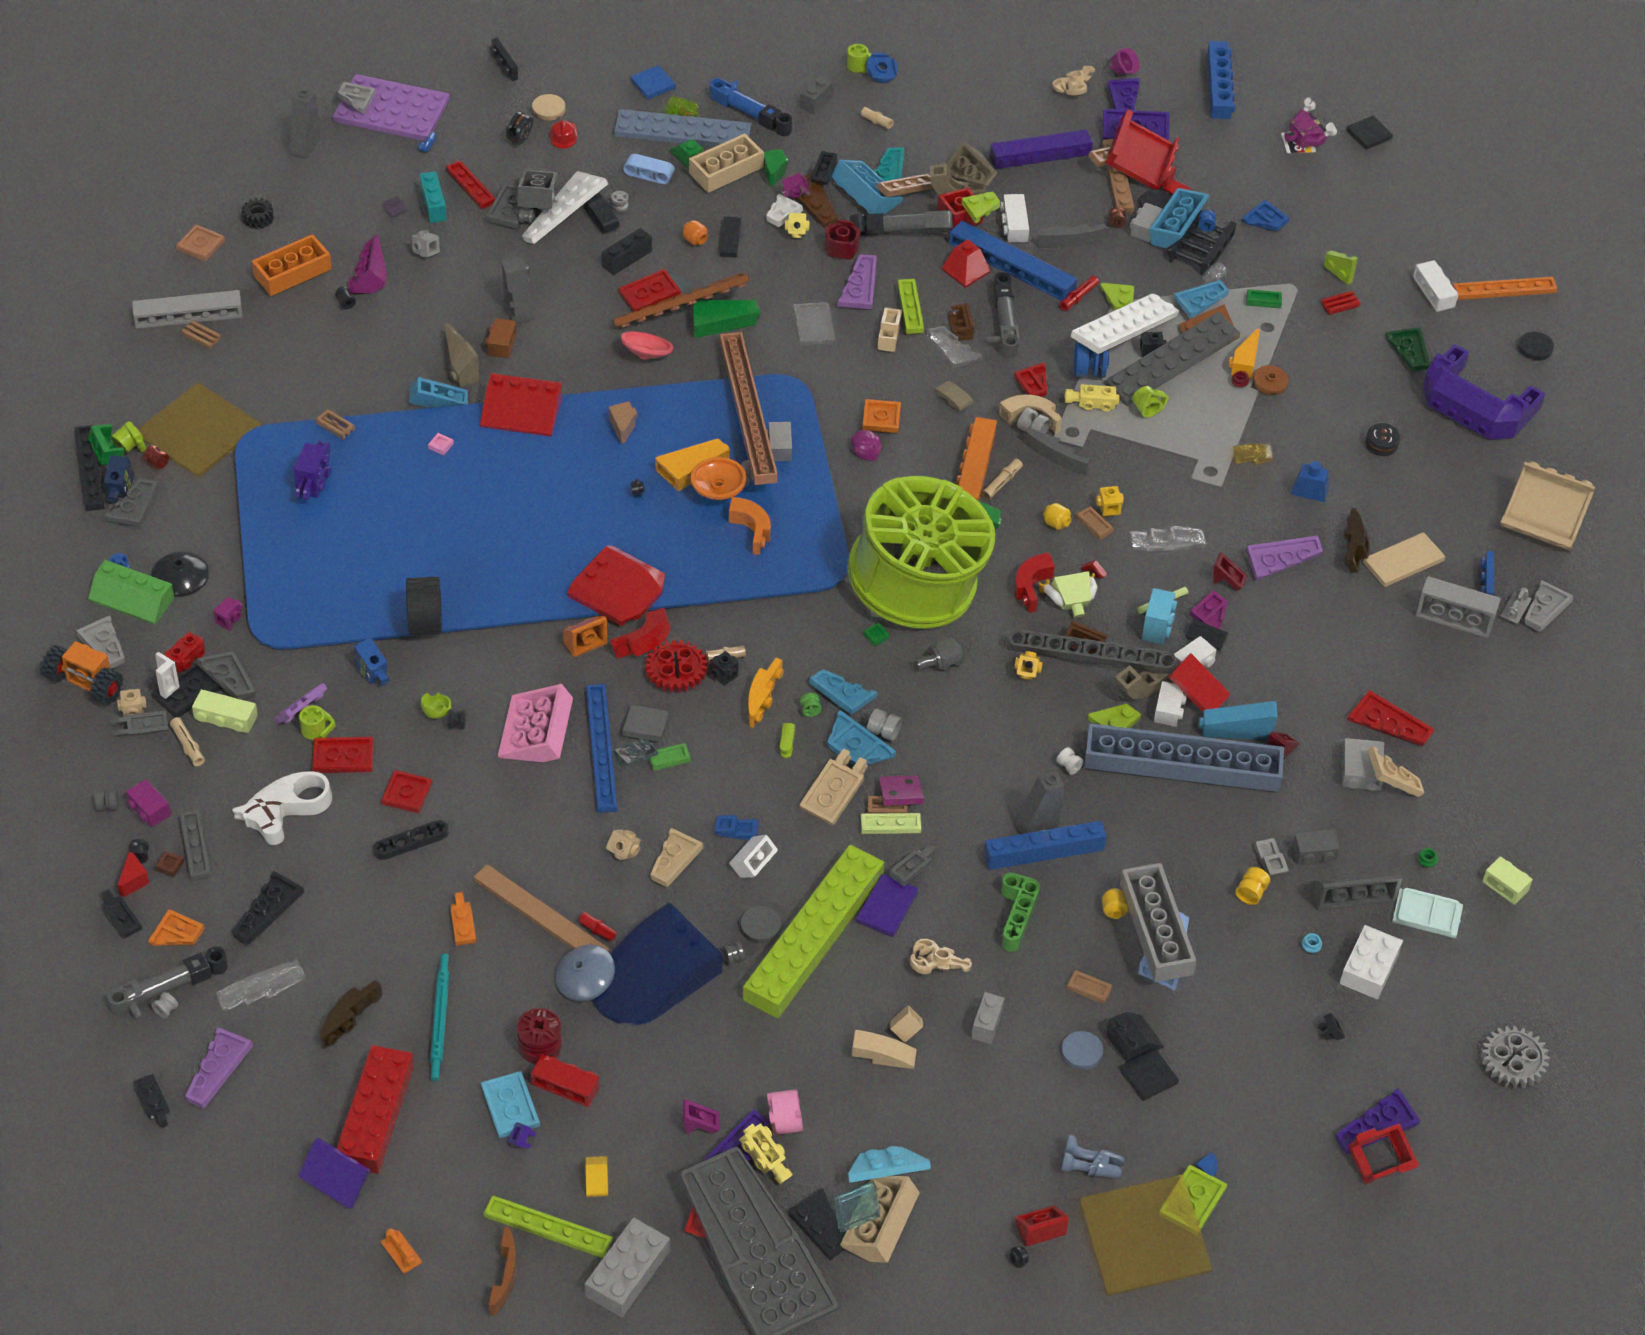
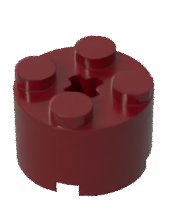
(842, 239)

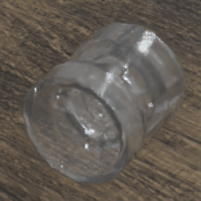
(1215, 273)

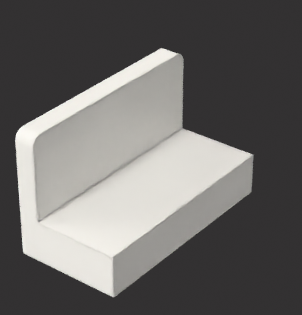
(166, 675)

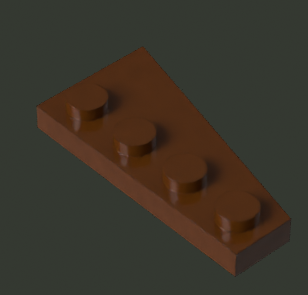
(817, 204)

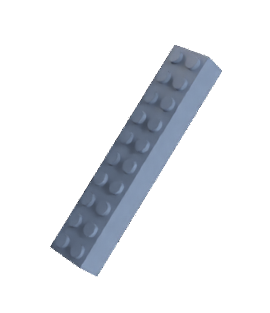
(1184, 757)

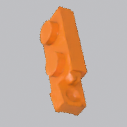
(462, 921)

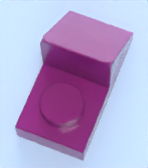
(699, 1117)

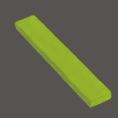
(548, 1226)

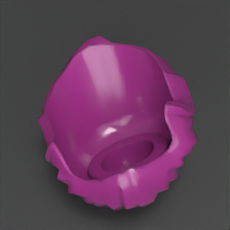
(866, 445)

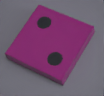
(901, 790)

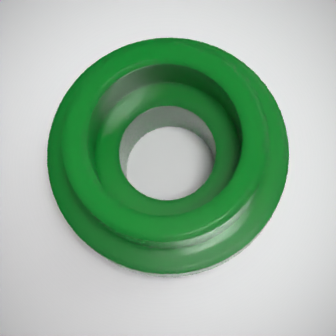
(1430, 854)

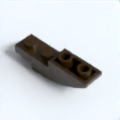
(1357, 541)
(342, 1016)

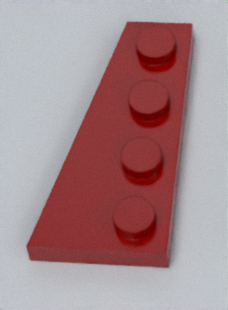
(1387, 718)

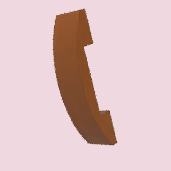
(501, 1293)

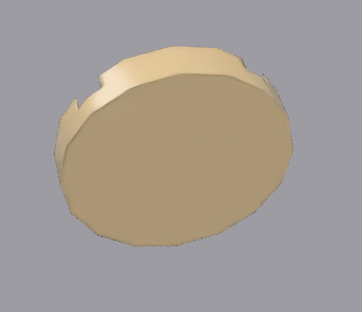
(548, 107)

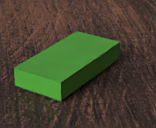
(670, 757)

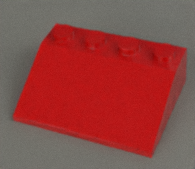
(521, 404)

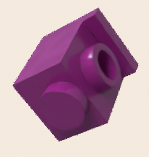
(795, 186)
(227, 613)

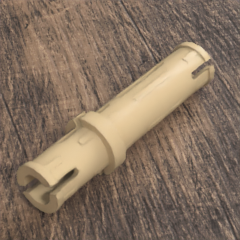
(1006, 475)
(190, 747)

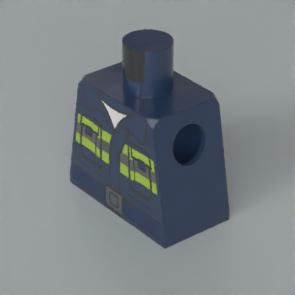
(118, 477)

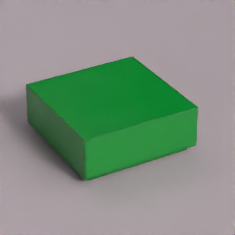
(876, 634)

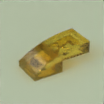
(1248, 452)

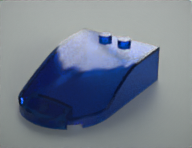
(657, 968)

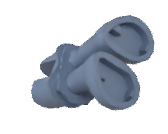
(1104, 1162)

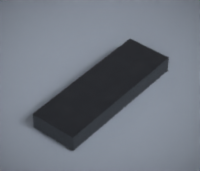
(730, 237)

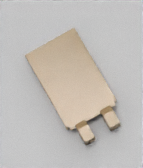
(834, 788)

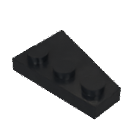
(819, 1223)

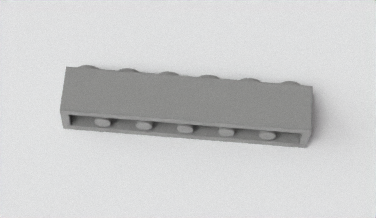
(187, 308)

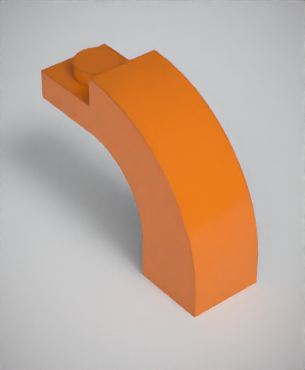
(753, 516)

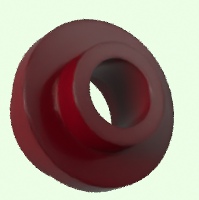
(1240, 379)

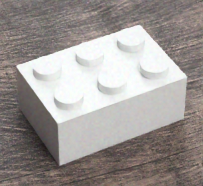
(1371, 962)

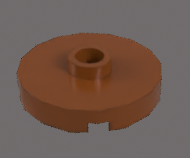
(1270, 380)

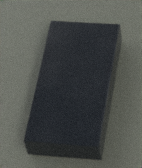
(1214, 636)

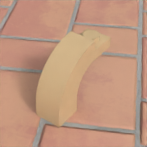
(1012, 408)

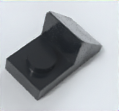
(824, 168)

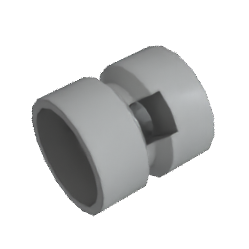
(1033, 421)
(886, 725)

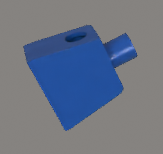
(1312, 482)

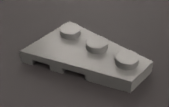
(102, 637)

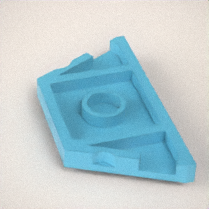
(886, 1163)

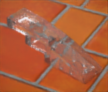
(1164, 540)
(260, 984)

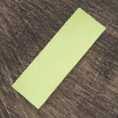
(890, 823)

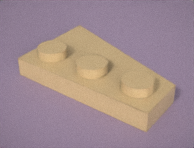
(675, 857)

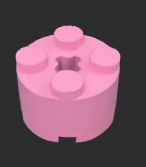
(785, 1112)

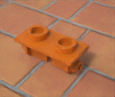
(400, 1250)

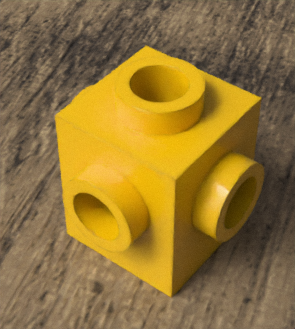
(1110, 500)
(1025, 672)

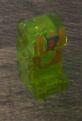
(681, 107)

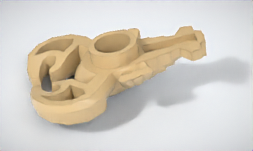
(1075, 81)
(937, 958)

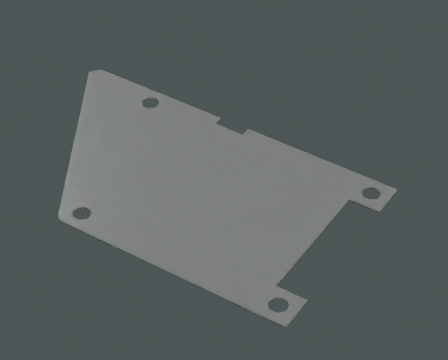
(1203, 405)

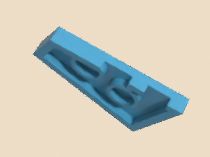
(1200, 298)
(844, 694)

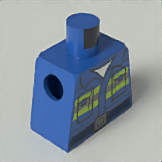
(370, 662)

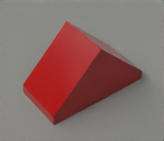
(132, 877)

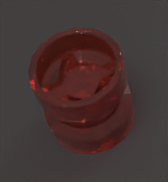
(155, 456)

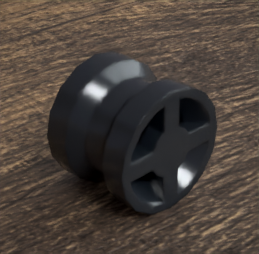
(457, 719)
(139, 848)

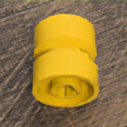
(1252, 886)

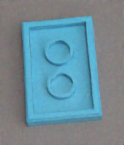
(509, 1103)

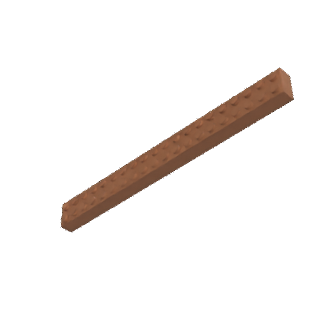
(748, 409)

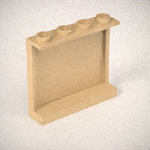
(1548, 505)

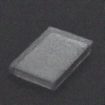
(814, 323)

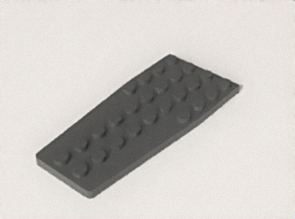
(756, 1247)

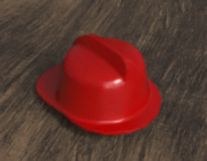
(563, 134)

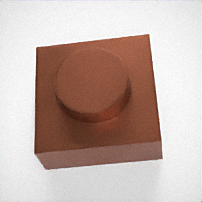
(169, 863)

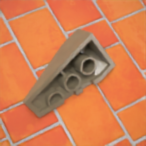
(462, 358)

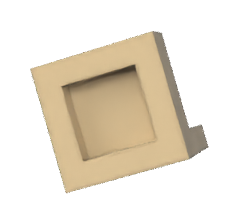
(906, 1023)

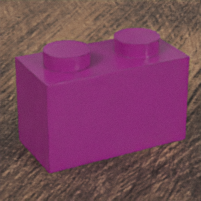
(148, 803)

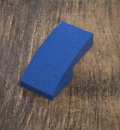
(731, 827)

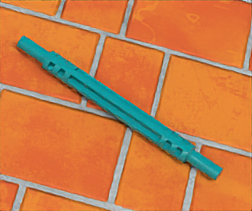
(439, 1018)

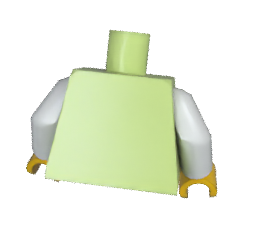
(1071, 591)

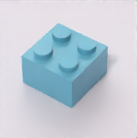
(1159, 616)

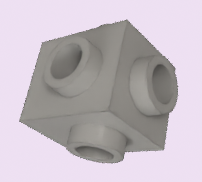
(425, 243)

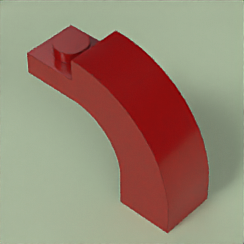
(1030, 572)
(645, 638)

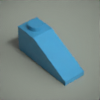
(436, 394)

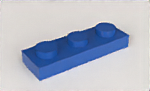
(1487, 575)

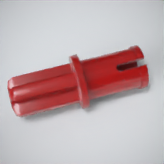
(597, 926)

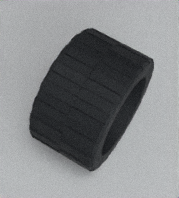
(424, 605)

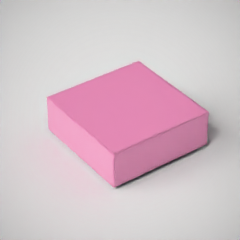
(440, 444)

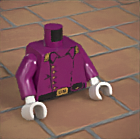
(1307, 130)

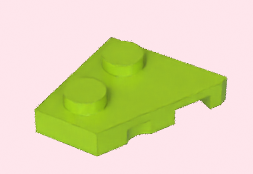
(1117, 716)

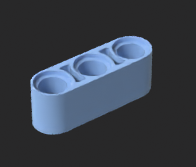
(649, 168)

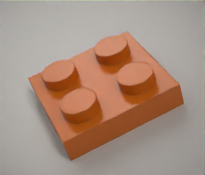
(881, 416)

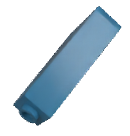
(1240, 721)

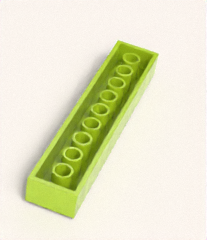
(813, 931)

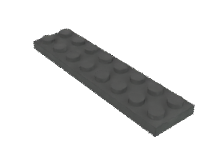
(1174, 357)

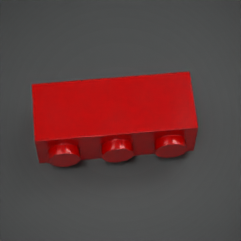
(565, 1080)

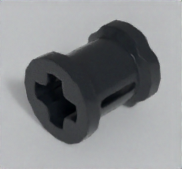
(344, 296)

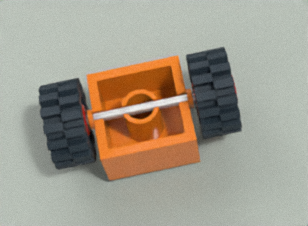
(83, 668)

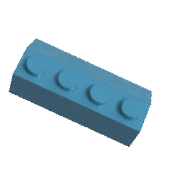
(861, 184)
(1176, 217)

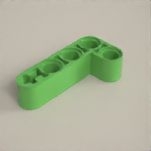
(1022, 908)

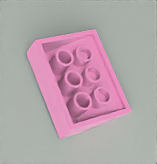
(536, 725)

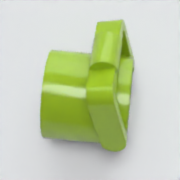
(857, 57)
(1148, 402)
(128, 437)
(313, 722)

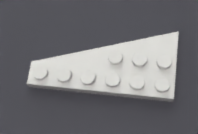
(570, 198)

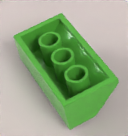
(131, 592)

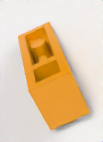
(1245, 355)

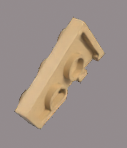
(1399, 777)

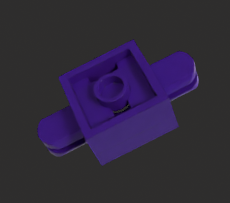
(312, 470)

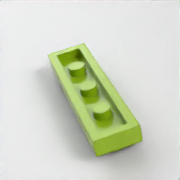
(910, 306)

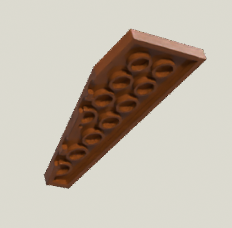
(673, 303)

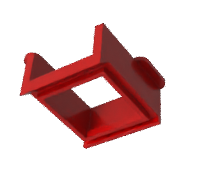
(1400, 1146)

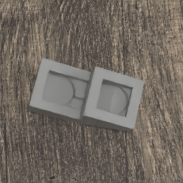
(1270, 857)

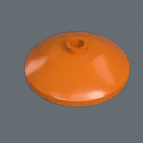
(718, 478)

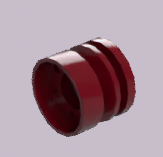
(539, 1034)

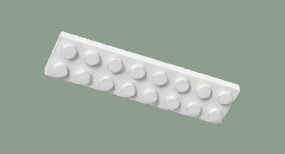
(1124, 323)

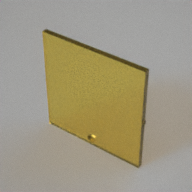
(198, 429)
(1145, 1235)

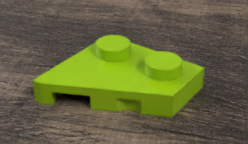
(981, 205)
(1341, 265)
(1118, 294)

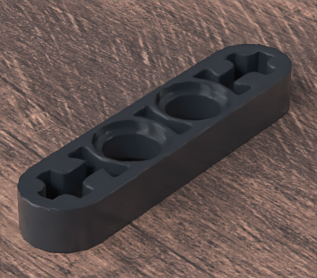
(412, 842)

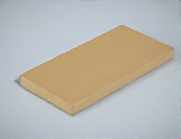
(1404, 559)

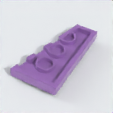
(860, 284)

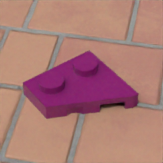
(1210, 610)

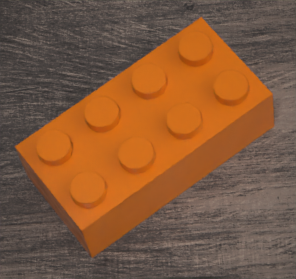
(291, 265)

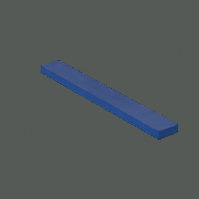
(601, 748)

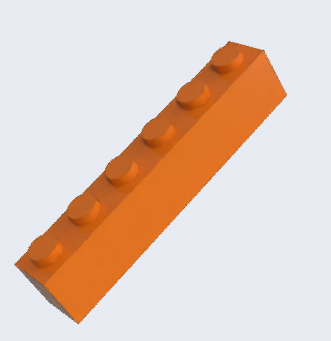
(977, 456)

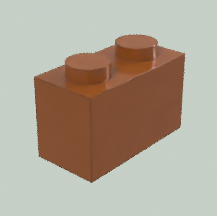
(501, 338)

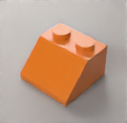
(586, 635)

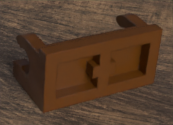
(961, 322)
(1081, 631)

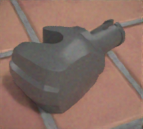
(942, 656)

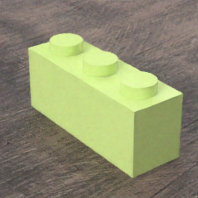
(224, 711)

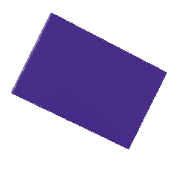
(887, 905)
(334, 1173)

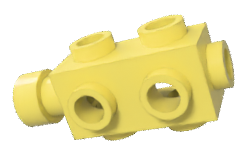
(1093, 397)
(765, 1152)

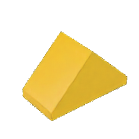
(596, 1176)

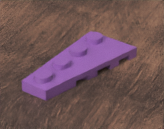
(1280, 555)
(222, 1059)

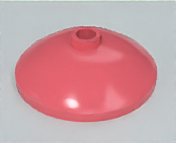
(646, 345)

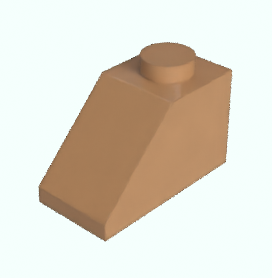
(622, 419)

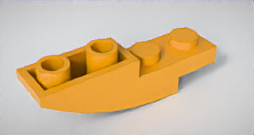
(761, 691)

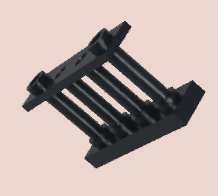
(1212, 253)

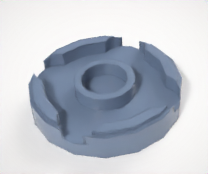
(1082, 1050)

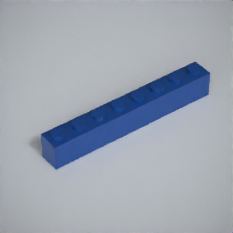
(1016, 262)

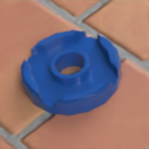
(878, 74)

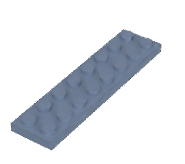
(677, 128)

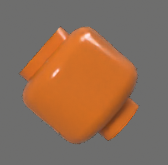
(695, 233)

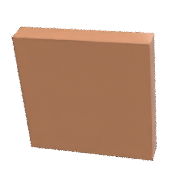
(200, 243)

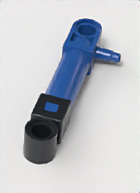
(768, 116)

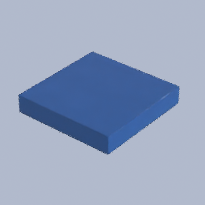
(653, 82)

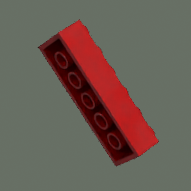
(376, 1106)

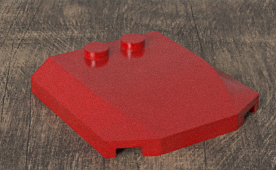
(617, 586)

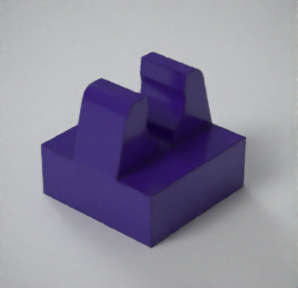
(519, 1135)

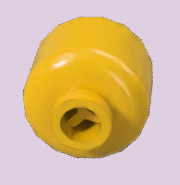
(1057, 516)
(1114, 903)

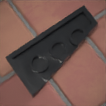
(271, 903)

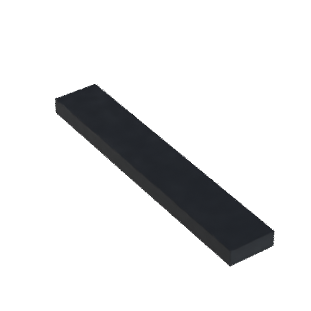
(89, 470)

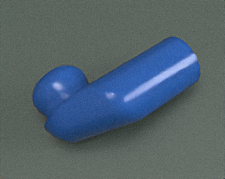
(428, 142)

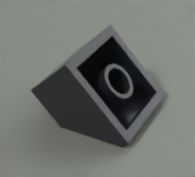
(1132, 1035)

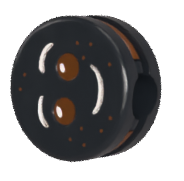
(519, 127)
(1382, 439)

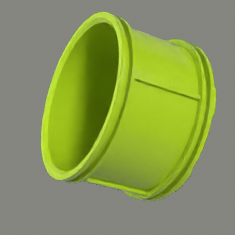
(932, 523)

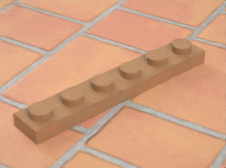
(1119, 185)

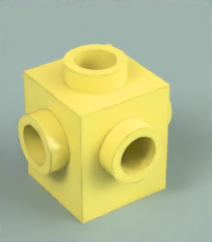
(800, 218)

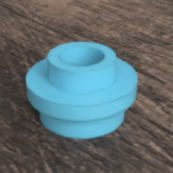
(1312, 939)

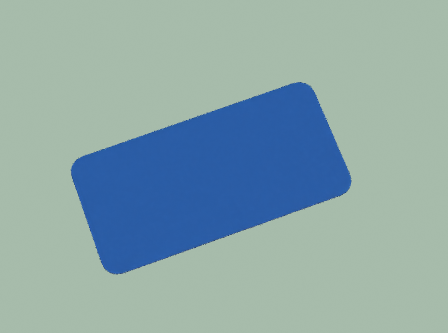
(522, 514)

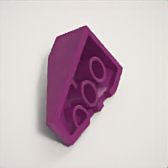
(370, 269)

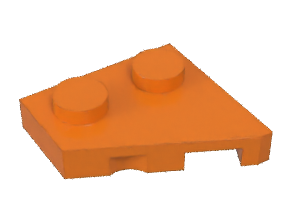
(176, 930)

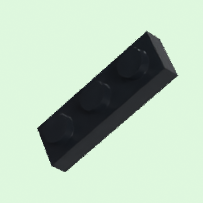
(504, 59)

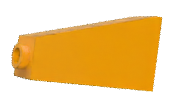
(678, 465)

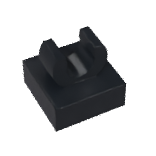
(1333, 1027)

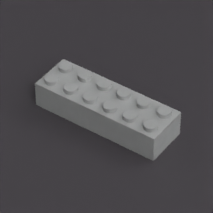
(1158, 922)

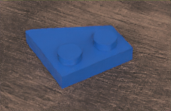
(1266, 217)

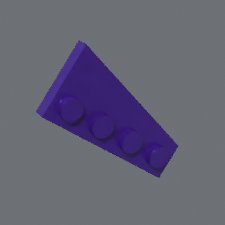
(1386, 1114)
(732, 1139)

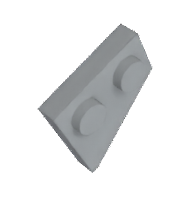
(356, 96)

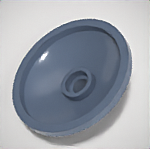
(588, 980)

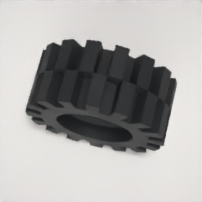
(257, 206)

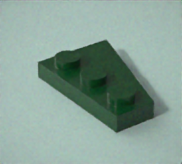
(1411, 347)

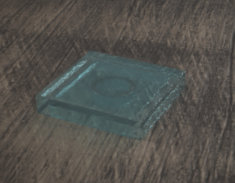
(857, 1206)

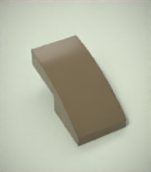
(955, 395)

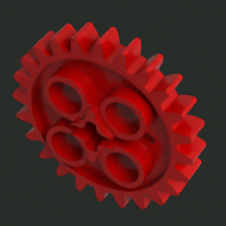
(690, 661)

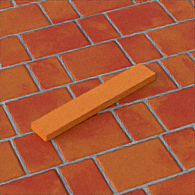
(1505, 288)

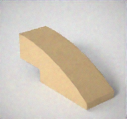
(889, 329)
(883, 1050)

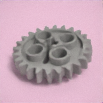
(1503, 1044)

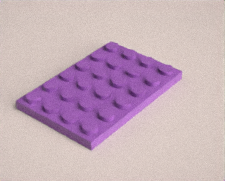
(395, 109)

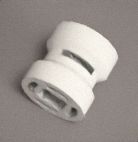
(1070, 761)

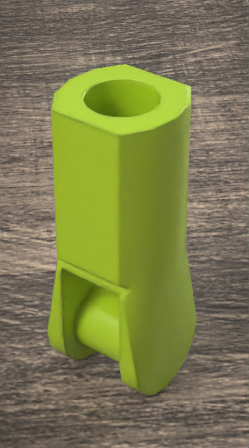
(787, 740)

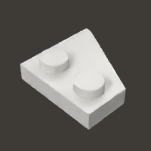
(781, 209)

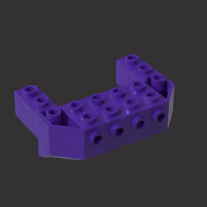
(1473, 405)

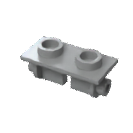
(1516, 606)

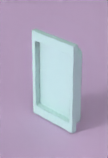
(1428, 912)

